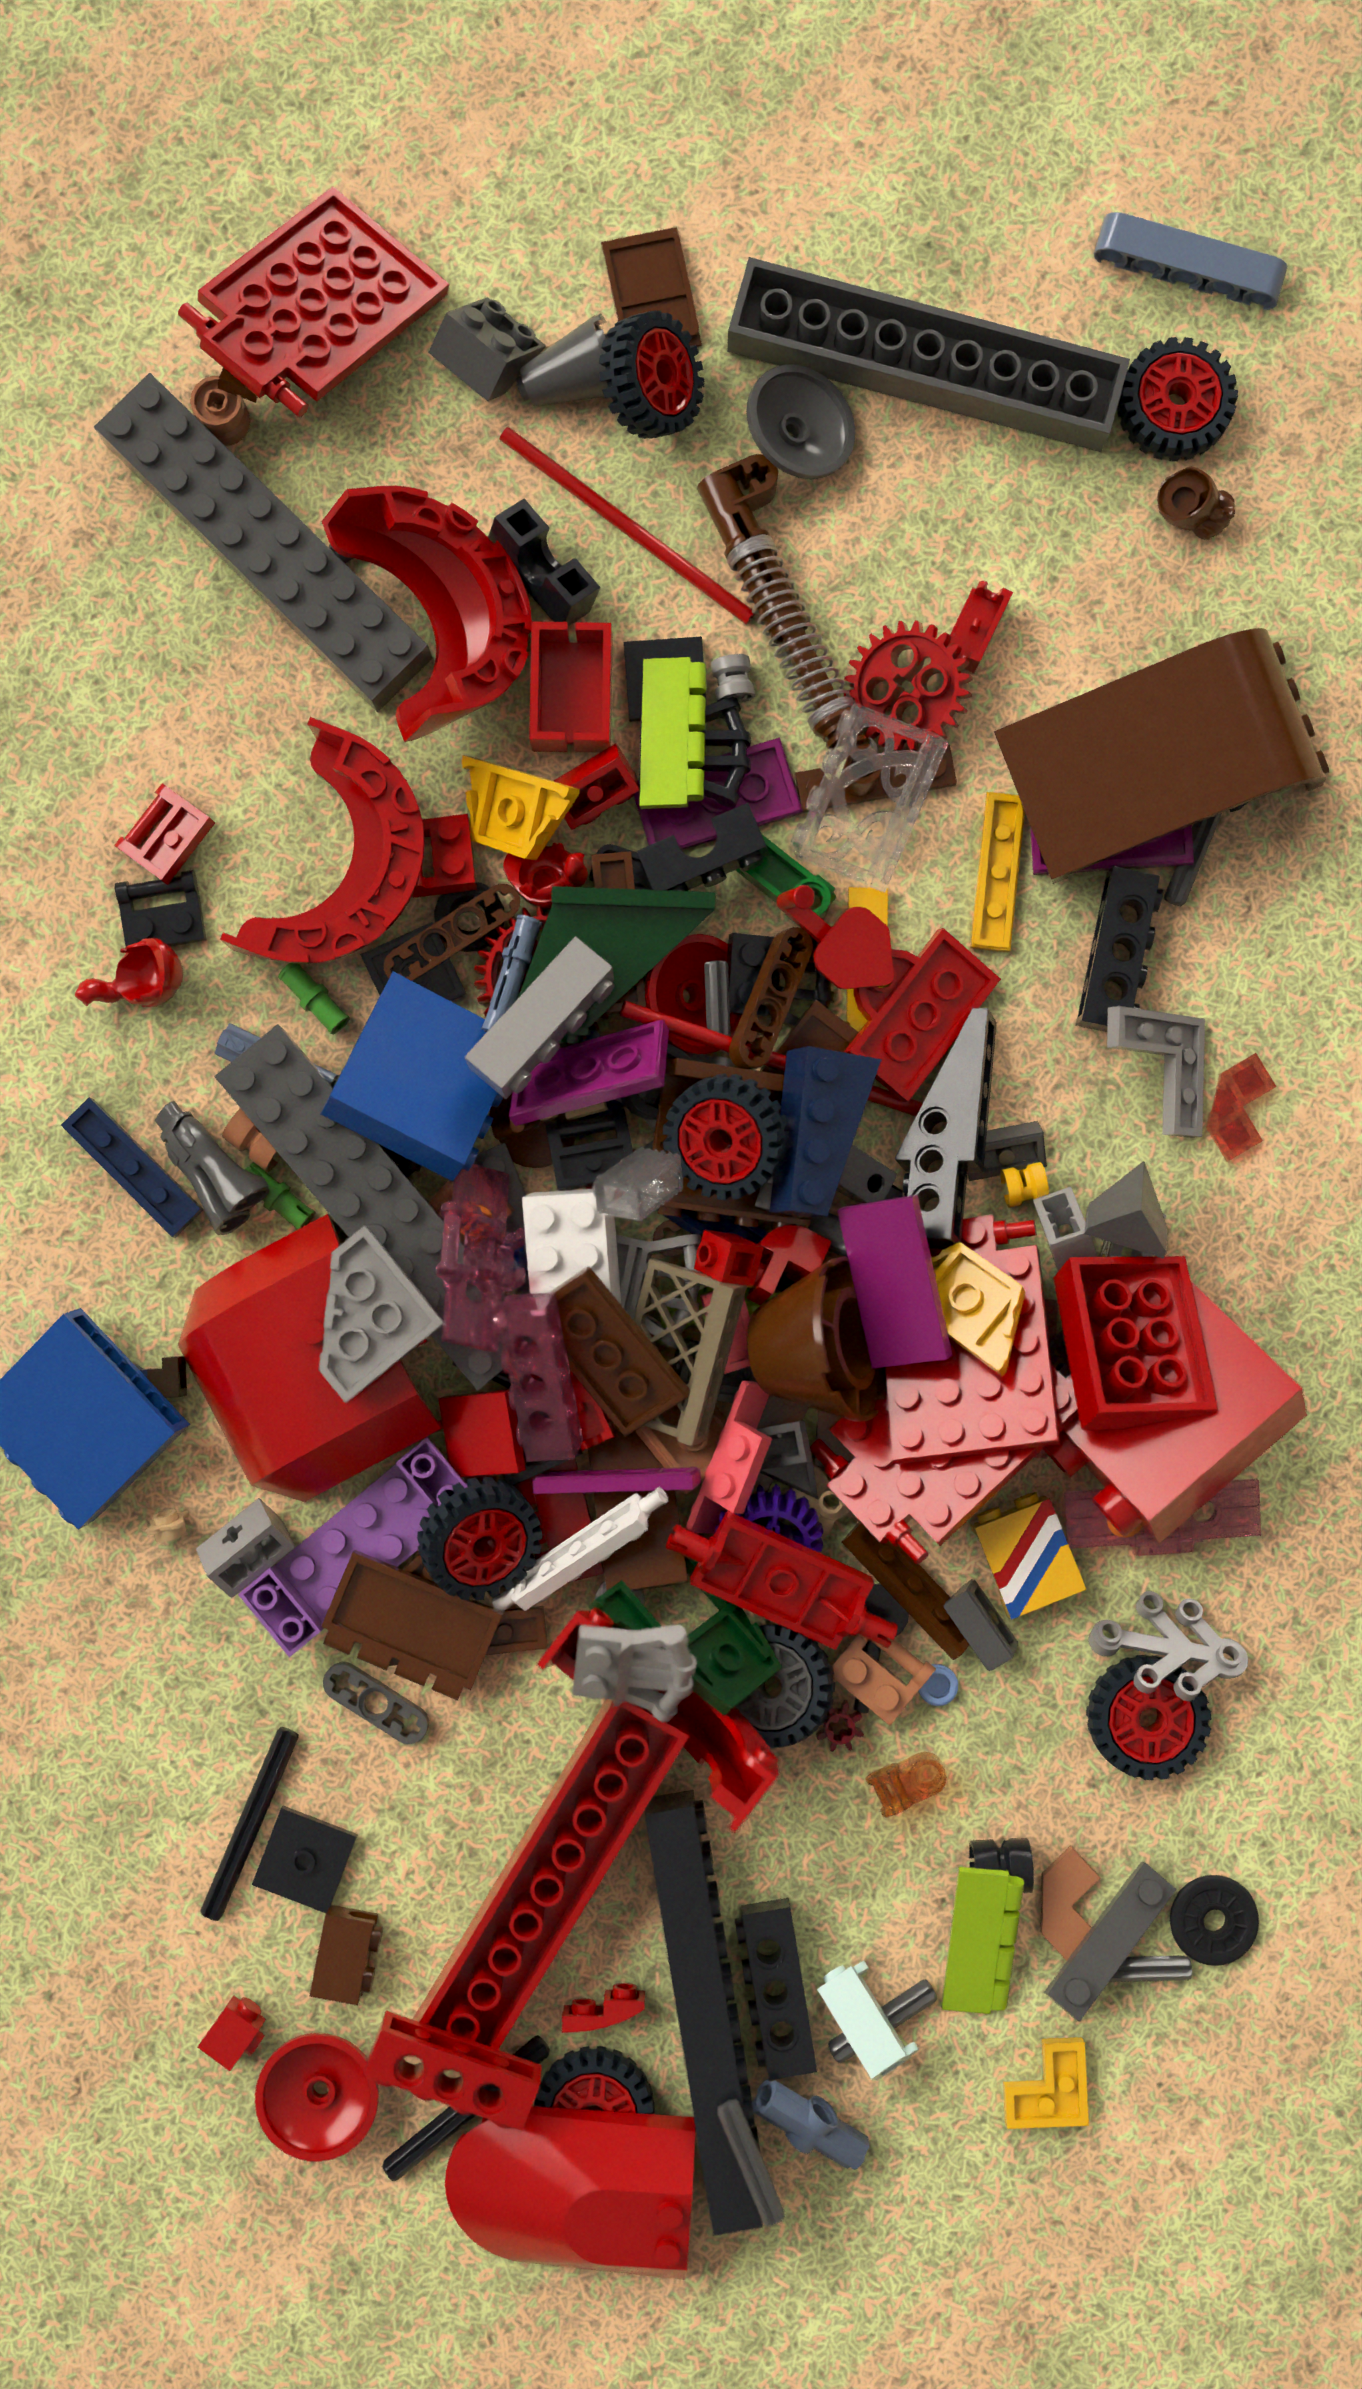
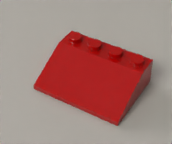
(1133, 1341)

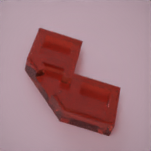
(1228, 1120)

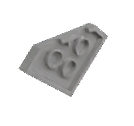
(370, 1315)

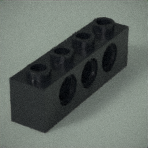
(1141, 893)
(794, 2052)

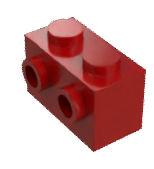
(602, 783)

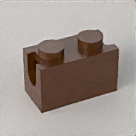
(345, 1954)

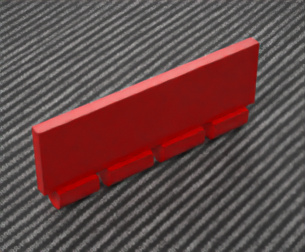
(560, 1515)

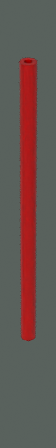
(627, 525)
(722, 1042)

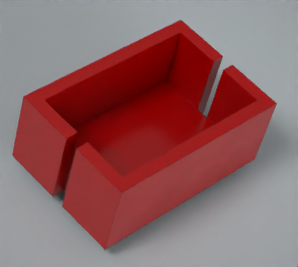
(571, 687)

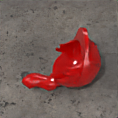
(552, 868)
(144, 976)

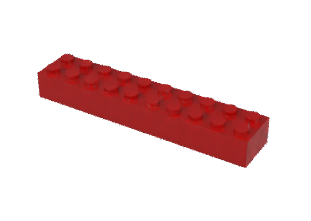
(553, 1873)

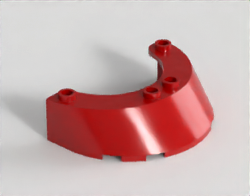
(463, 585)
(382, 867)
(728, 1743)

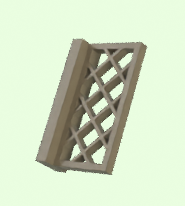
(712, 1350)

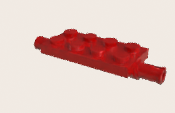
(782, 1581)

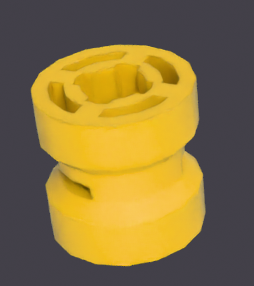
(1024, 1184)

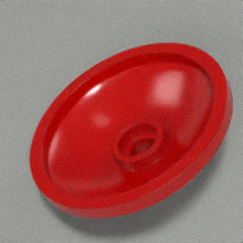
(682, 971)
(312, 2123)

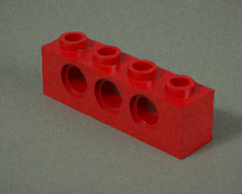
(445, 2051)

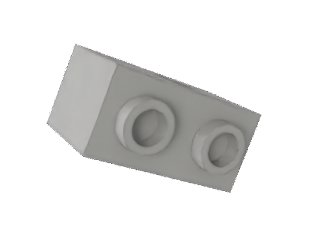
(245, 1548)

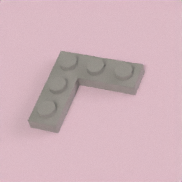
(1182, 1044)

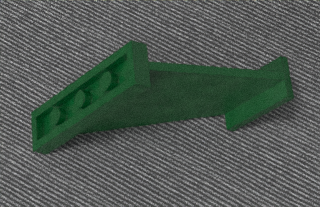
(621, 926)

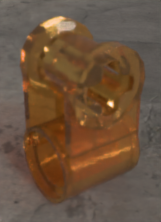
(904, 1783)

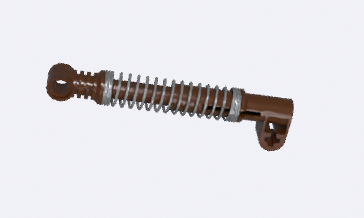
(751, 555)

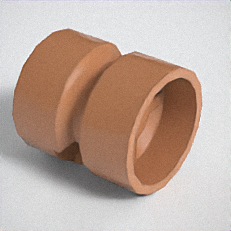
(220, 411)
(246, 1136)

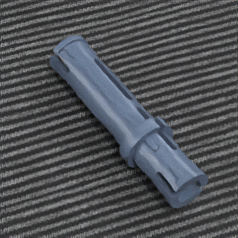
(516, 960)

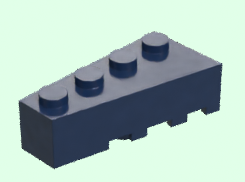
(823, 1109)

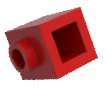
(728, 1258)
(234, 2032)

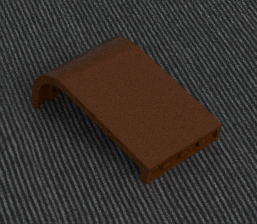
(1160, 750)

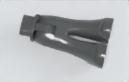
(218, 1181)

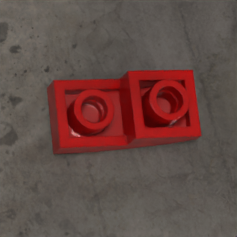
(618, 2006)

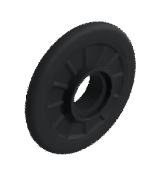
(1235, 1935)

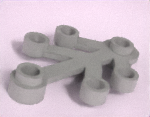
(1174, 1646)

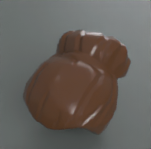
(1194, 503)

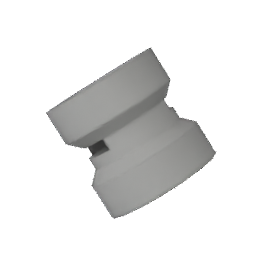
(733, 677)

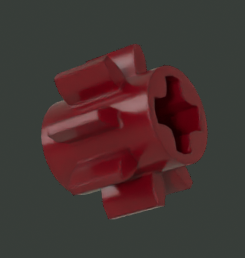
(844, 1736)

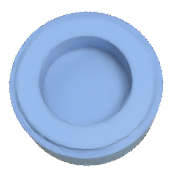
(940, 1687)

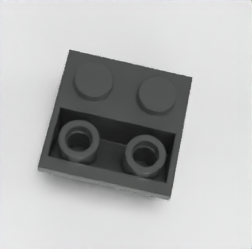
(485, 347)

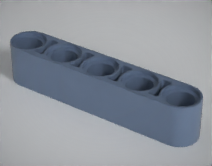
(1191, 259)

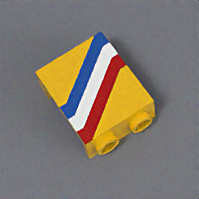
(1028, 1555)

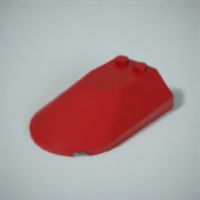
(579, 2190)

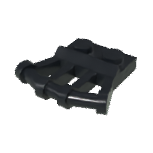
(737, 764)
(745, 961)

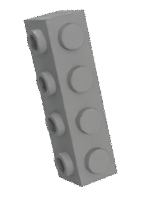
(540, 1018)

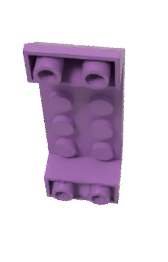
(378, 1522)

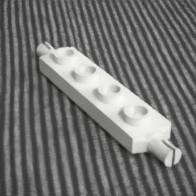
(582, 1551)

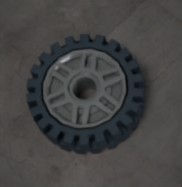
(804, 1692)

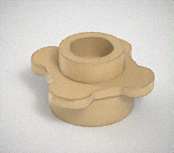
(167, 1525)

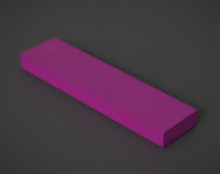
(617, 1480)

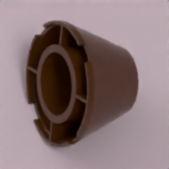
(814, 1347)

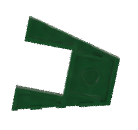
(727, 1648)

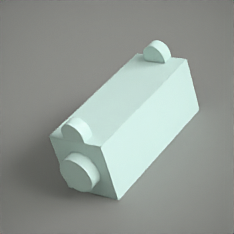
(864, 2021)

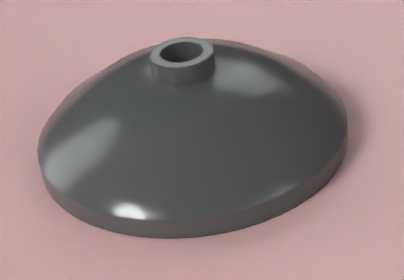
(810, 409)

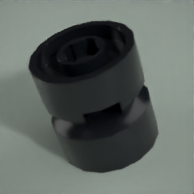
(1012, 1856)

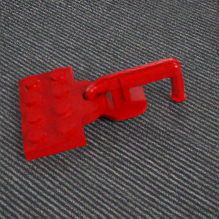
(922, 995)

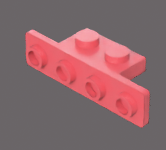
(735, 1461)

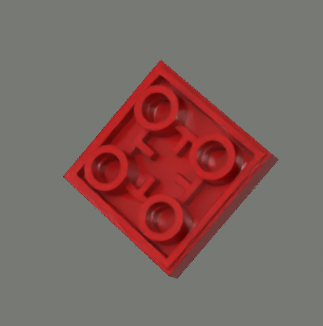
(481, 1434)

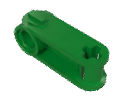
(783, 873)

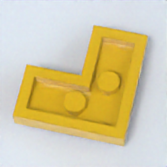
(1056, 2099)

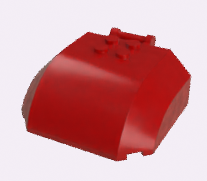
(257, 1355)

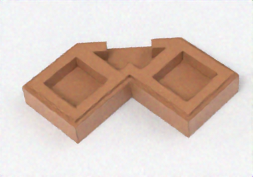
(1061, 1887)

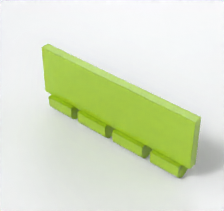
(668, 749)
(982, 1940)

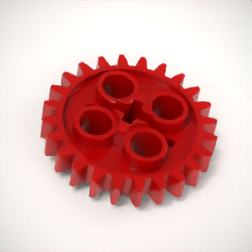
(881, 665)

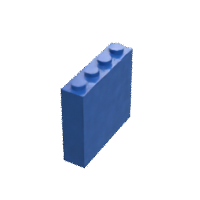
(412, 1081)
(82, 1418)

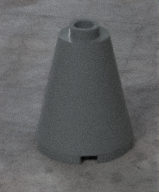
(566, 368)

